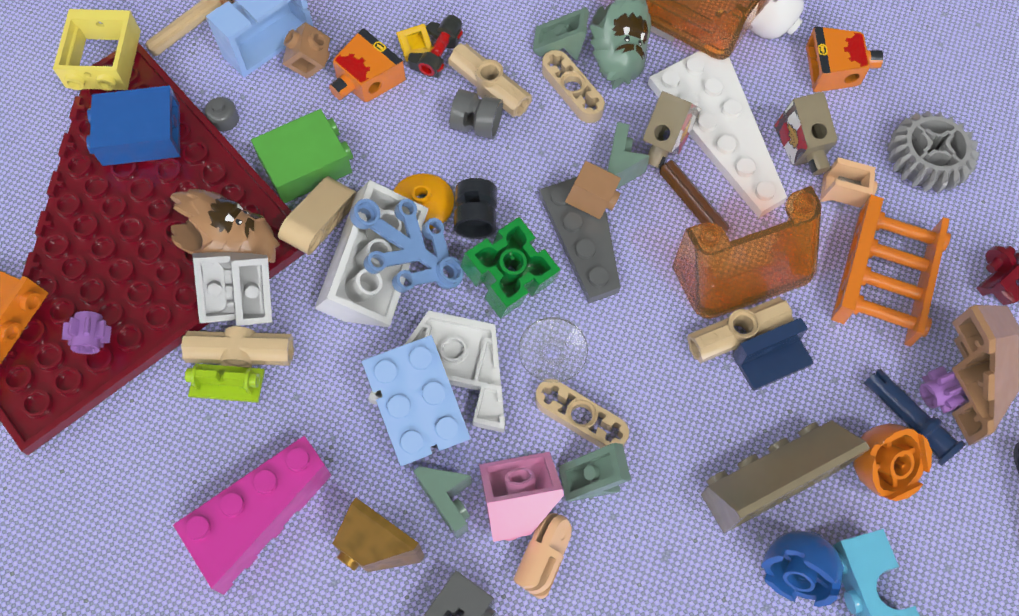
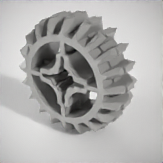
(932, 152)

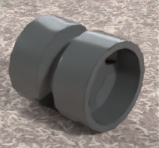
(485, 118)

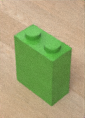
(303, 154)

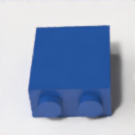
(134, 125)

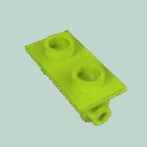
(225, 382)

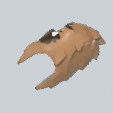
(220, 226)

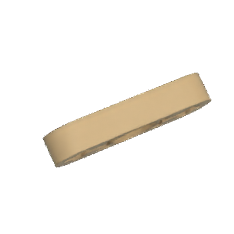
(573, 99)
(584, 430)

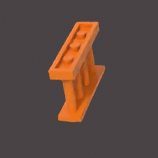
(859, 274)

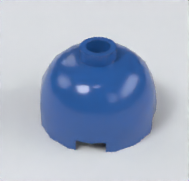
(804, 567)

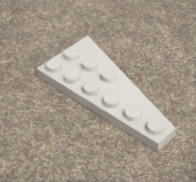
(725, 127)

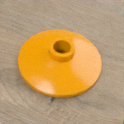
(438, 199)

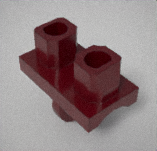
(1004, 267)

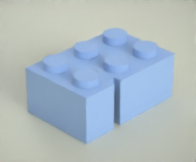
(255, 29)
(416, 400)

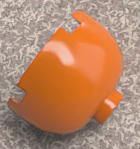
(893, 461)

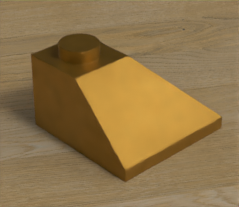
(373, 541)

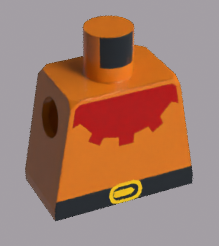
(839, 58)
(366, 68)

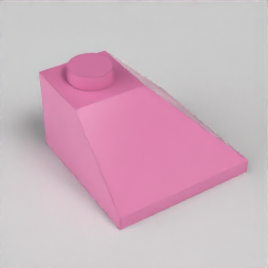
(519, 494)

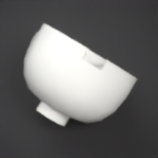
(777, 18)

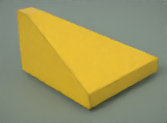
(414, 40)

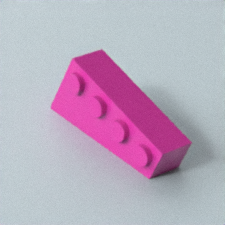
(244, 517)

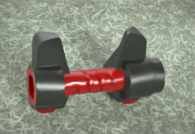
(447, 36)

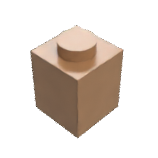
(594, 190)

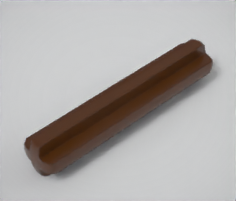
(691, 195)

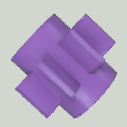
(86, 332)
(942, 390)

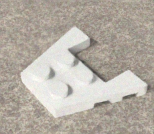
(470, 361)

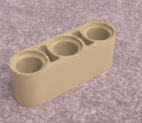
(317, 215)

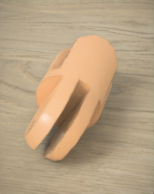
(544, 555)

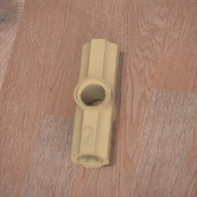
(489, 79)
(722, 336)
(237, 347)

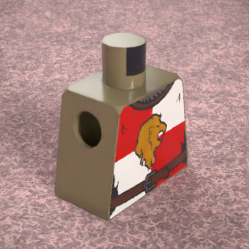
(669, 114)
(807, 132)

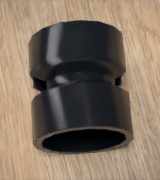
(475, 208)

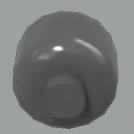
(222, 113)

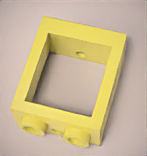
(84, 25)

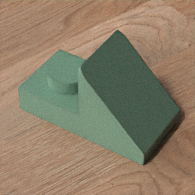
(563, 32)
(622, 161)
(595, 473)
(440, 488)

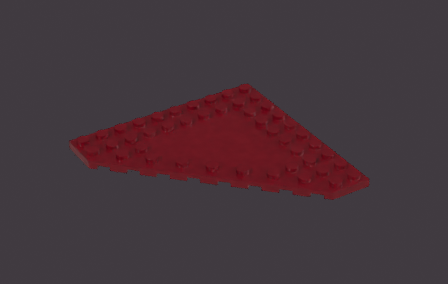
(112, 253)

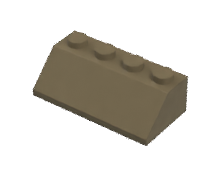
(781, 473)

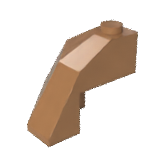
(989, 368)

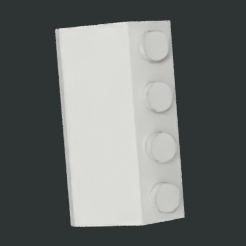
(349, 289)

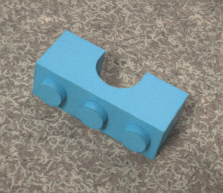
(863, 562)

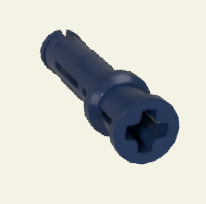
(942, 443)

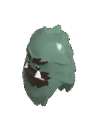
(621, 40)

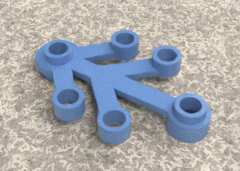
(411, 247)

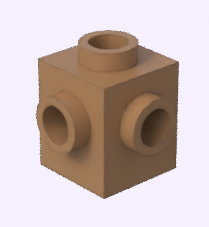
(306, 50)

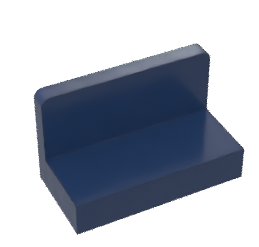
(773, 355)

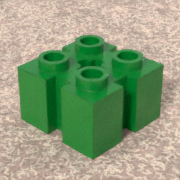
(512, 248)

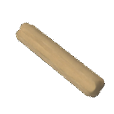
(181, 26)

